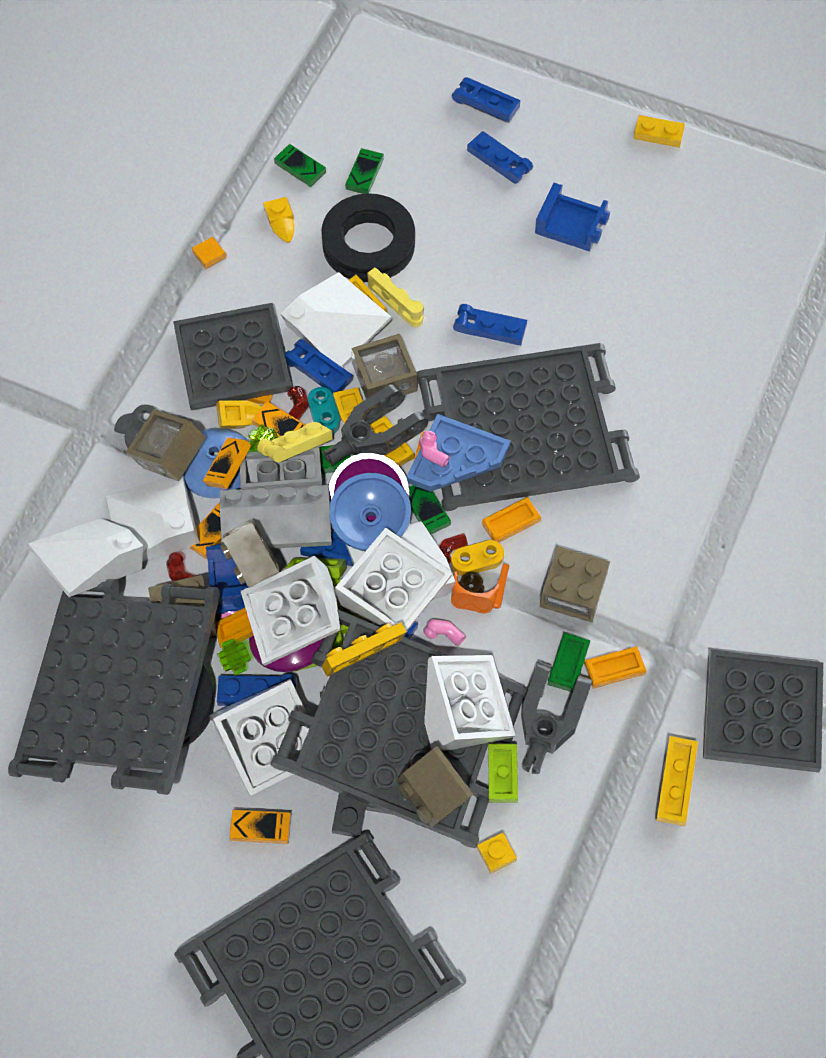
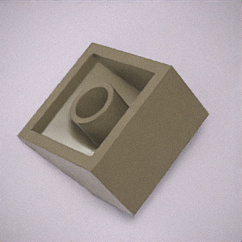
(434, 787)

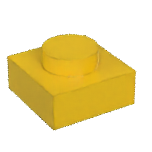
(496, 853)

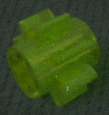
(259, 434)
(233, 657)

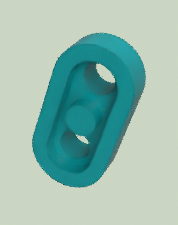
(324, 408)

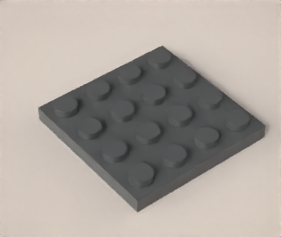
(232, 356)
(764, 711)

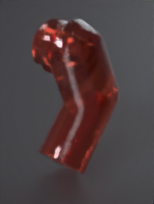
(300, 401)
(452, 543)
(176, 567)

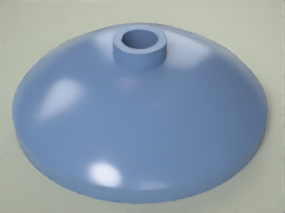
(203, 460)
(367, 496)

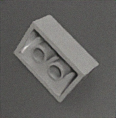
(297, 471)

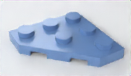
(469, 450)

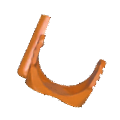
(480, 602)

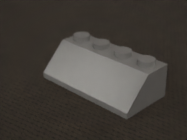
(283, 515)

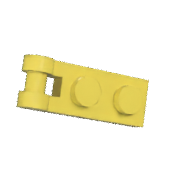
(395, 298)
(295, 442)

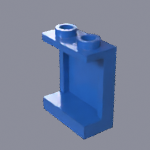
(571, 219)
(224, 578)

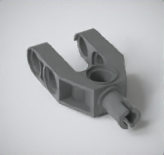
(379, 443)
(533, 721)

